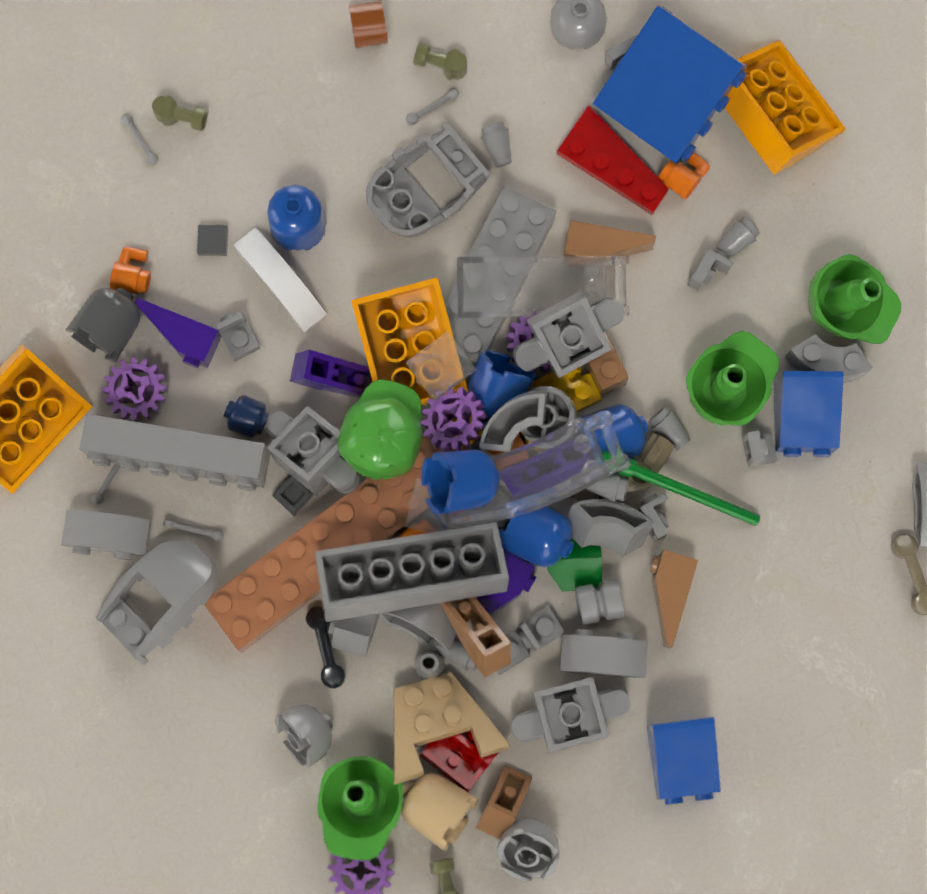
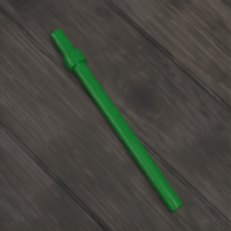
(687, 491)

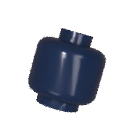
(246, 416)

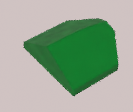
(579, 569)

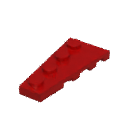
(605, 157)

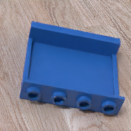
(670, 85)

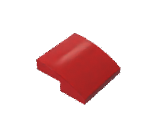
(457, 759)

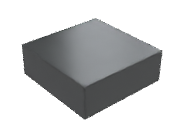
(212, 240)
(293, 495)

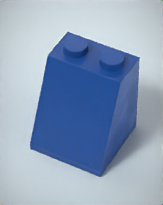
(808, 412)
(684, 759)

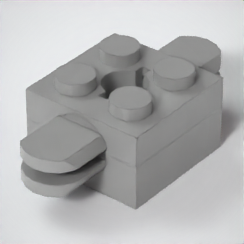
(568, 334)
(310, 452)
(570, 715)

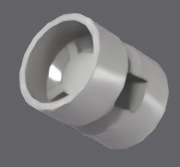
(599, 602)

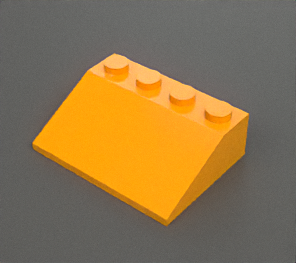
(781, 109)
(399, 326)
(34, 415)

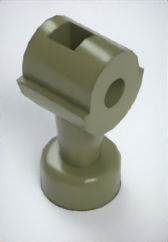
(453, 64)
(169, 113)
(443, 870)

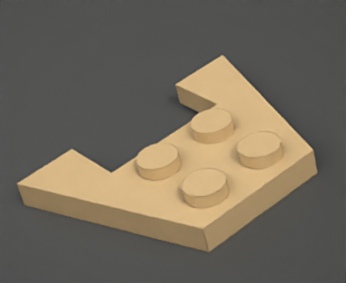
(433, 712)

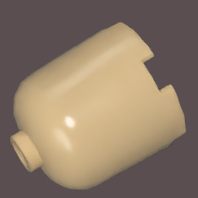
(437, 808)

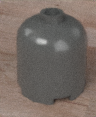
(106, 322)

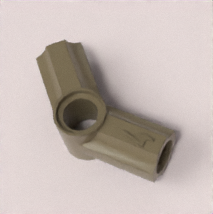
(653, 458)

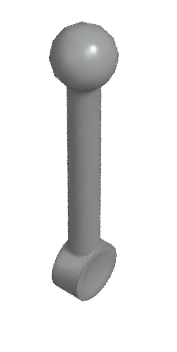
(412, 118)
(127, 120)
(97, 497)
(217, 534)

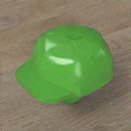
(853, 300)
(732, 380)
(382, 431)
(358, 807)

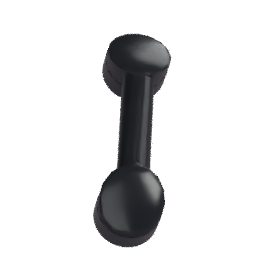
(332, 674)

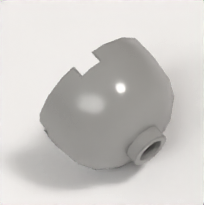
(578, 23)
(559, 412)
(306, 733)
(528, 850)

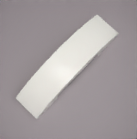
(280, 279)

